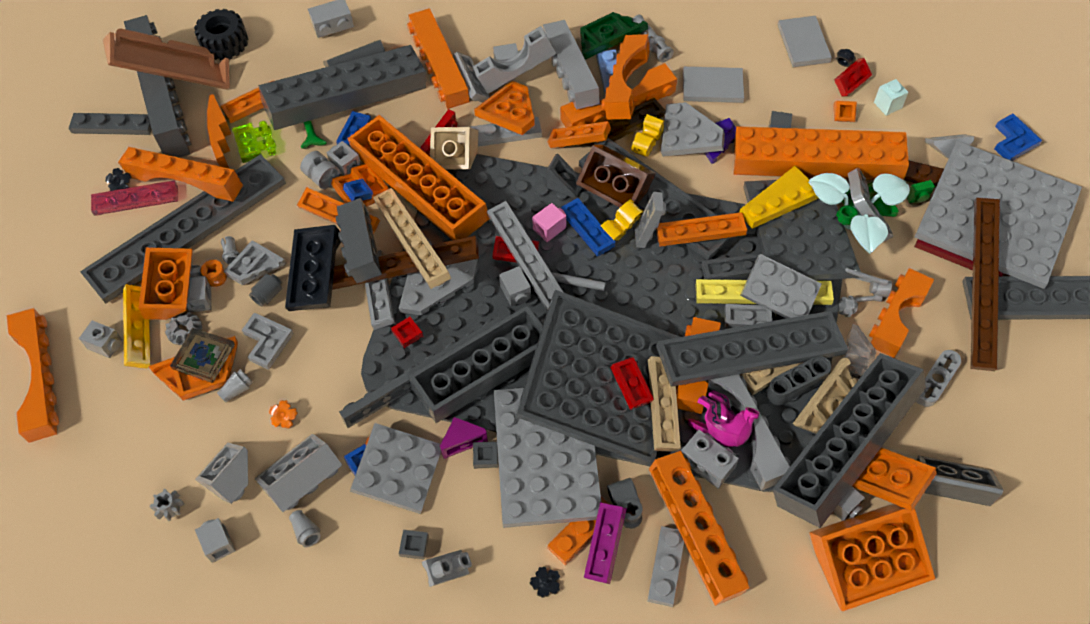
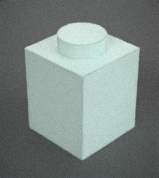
(891, 97)

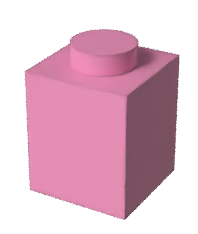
(549, 222)

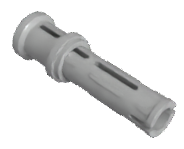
(661, 47)

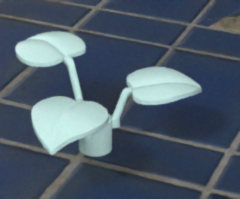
(867, 230)

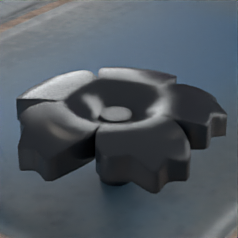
(118, 179)
(545, 582)

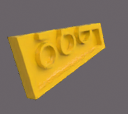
(779, 198)

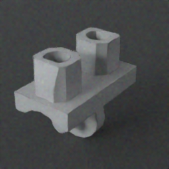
(447, 567)

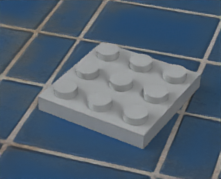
(396, 468)

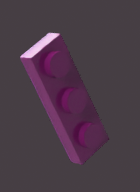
(605, 543)

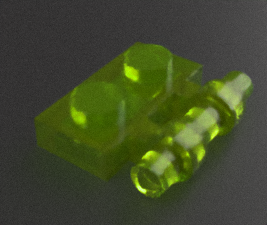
(247, 141)

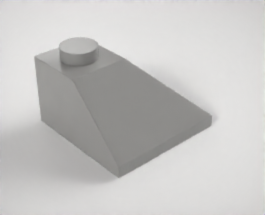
(227, 473)

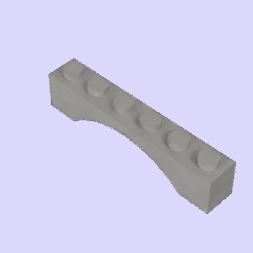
(768, 461)

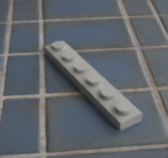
(524, 252)

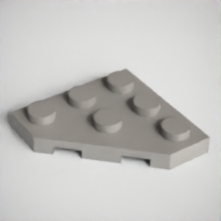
(689, 132)
(418, 296)

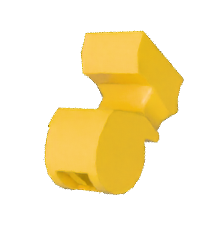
(647, 139)
(625, 217)

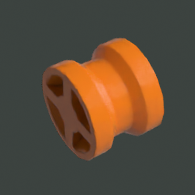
(215, 279)

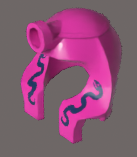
(729, 430)

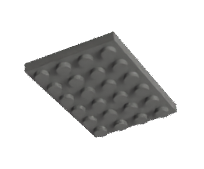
(806, 238)

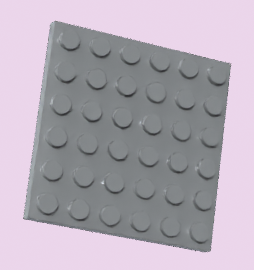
(1032, 211)

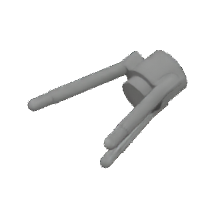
(879, 287)

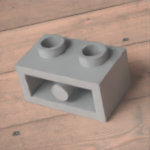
(330, 18)
(710, 458)

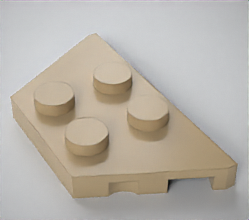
(826, 398)

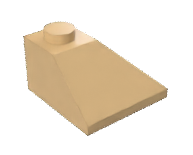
(454, 147)

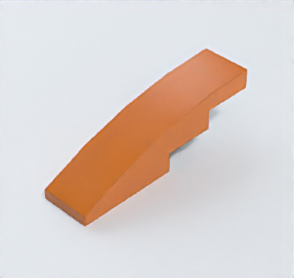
(217, 130)

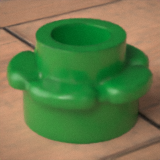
(846, 214)

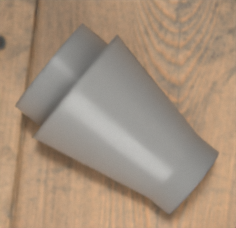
(235, 385)
(305, 530)

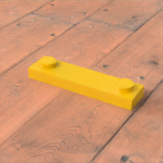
(135, 330)

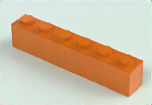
(438, 58)

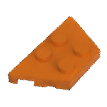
(188, 386)

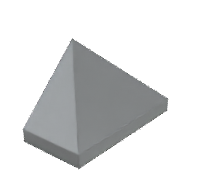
(946, 143)

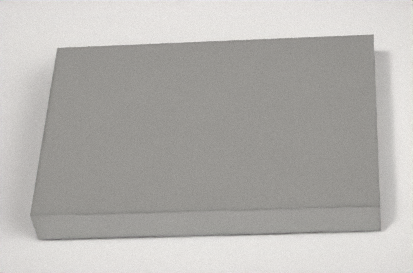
(804, 41)
(713, 84)

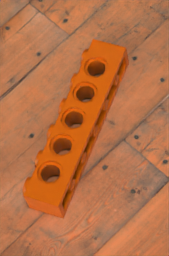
(696, 539)

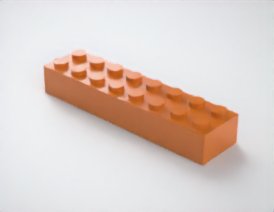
(819, 151)
(419, 179)

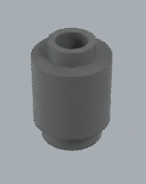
(265, 289)

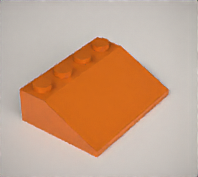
(873, 555)

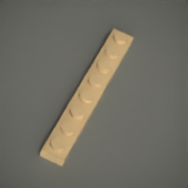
(412, 239)

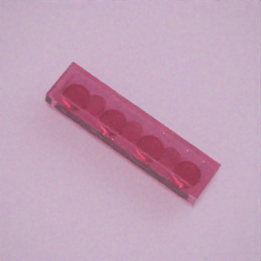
(134, 197)

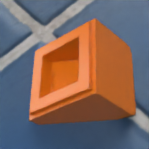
(845, 111)

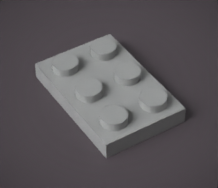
(780, 288)

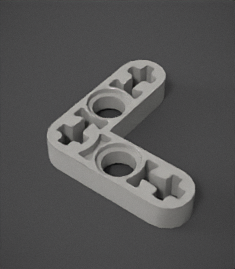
(861, 197)
(946, 373)

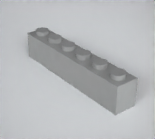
(571, 66)

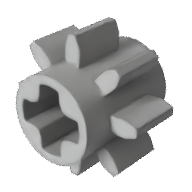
(166, 498)

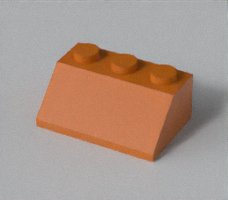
(165, 282)

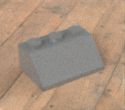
(299, 472)

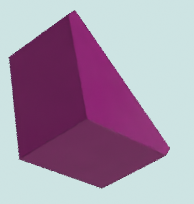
(461, 437)

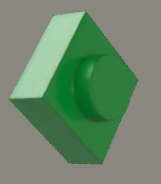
(920, 192)

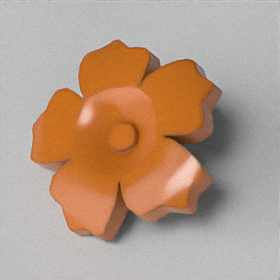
(282, 414)

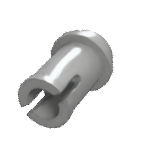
(229, 249)

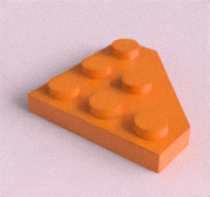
(509, 108)

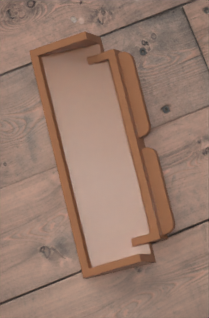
(170, 59)

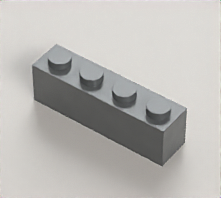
(358, 241)

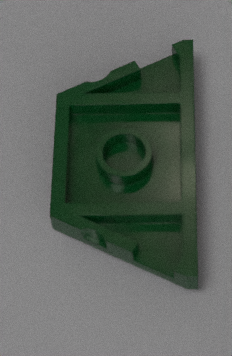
(608, 32)

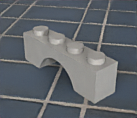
(496, 73)

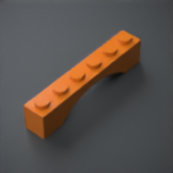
(656, 84)
(619, 97)
(213, 179)
(37, 414)

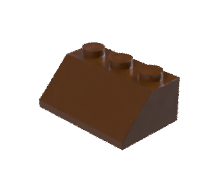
(614, 176)

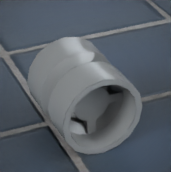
(319, 169)

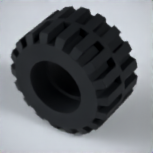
(221, 33)

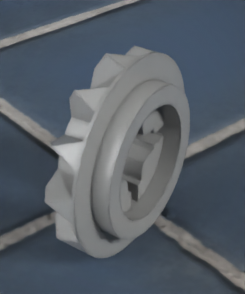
(177, 335)

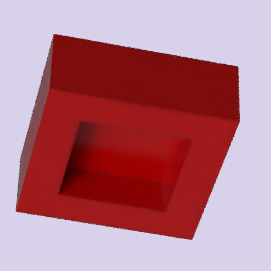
(407, 332)

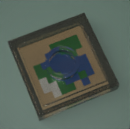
(202, 355)

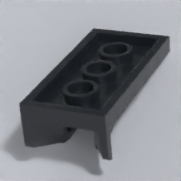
(312, 268)

